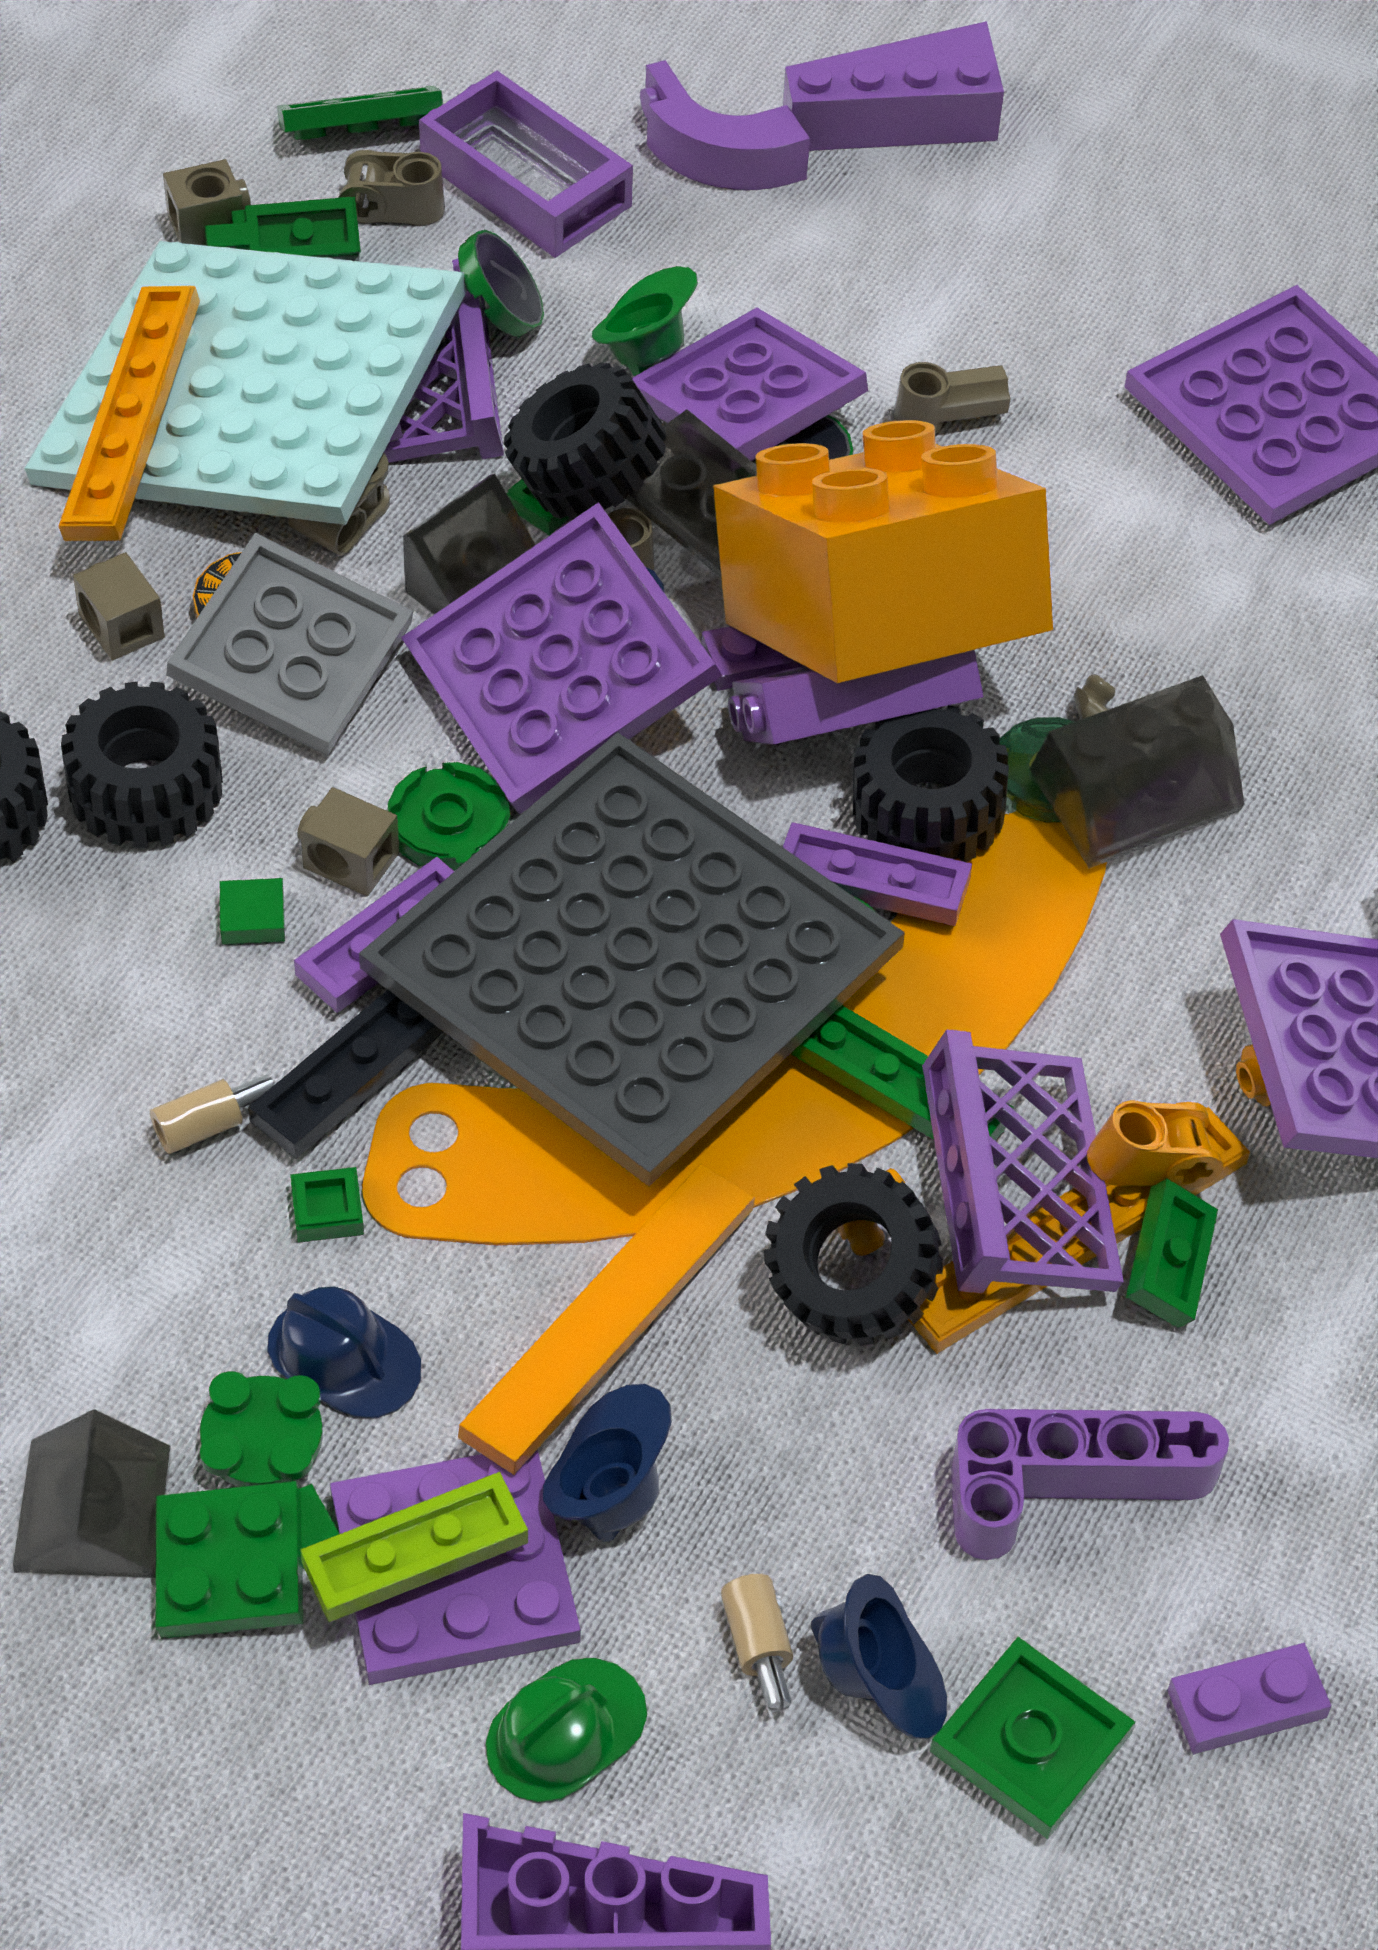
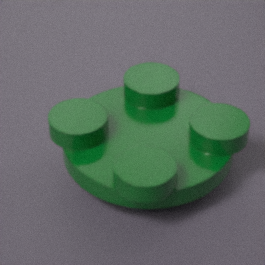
(261, 1428)

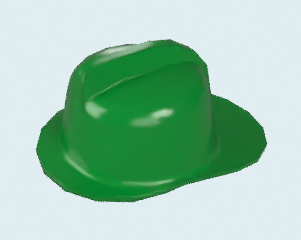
(648, 319)
(565, 1729)

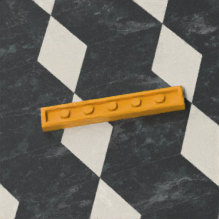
(129, 414)
(960, 1313)
(605, 1319)

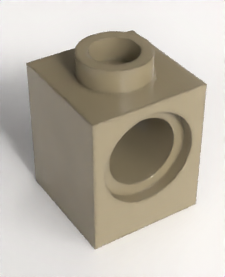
(202, 198)
(119, 606)
(348, 841)

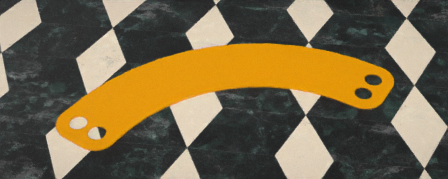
(536, 1181)

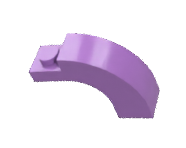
(720, 148)

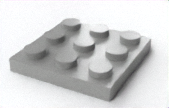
(290, 643)

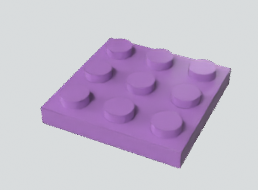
(752, 382)
(478, 1613)

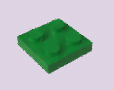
(228, 1560)
(1032, 1737)

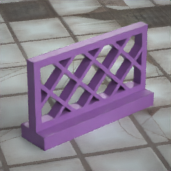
(473, 388)
(969, 1178)

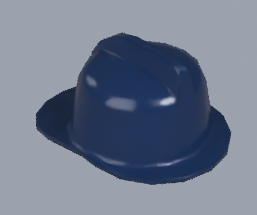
(348, 1350)
(609, 1462)
(879, 1656)

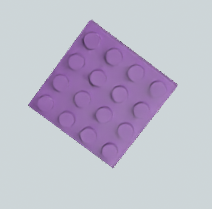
(1270, 402)
(560, 656)
(1312, 1030)

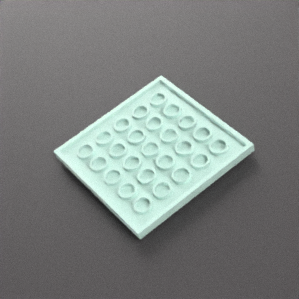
(280, 383)

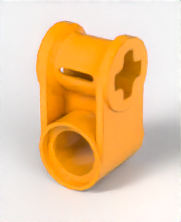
(1154, 1142)

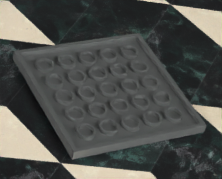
(632, 956)

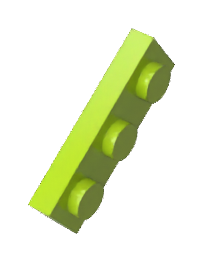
(414, 1546)

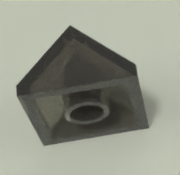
(463, 545)
(92, 1500)

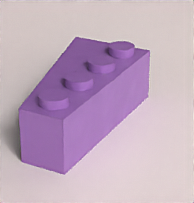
(901, 93)
(574, 1896)

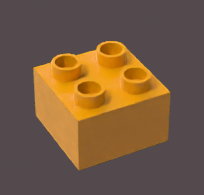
(883, 552)

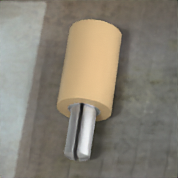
(204, 1112)
(759, 1635)

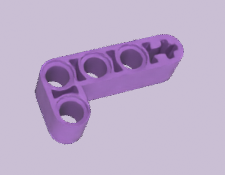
(1188, 1468)

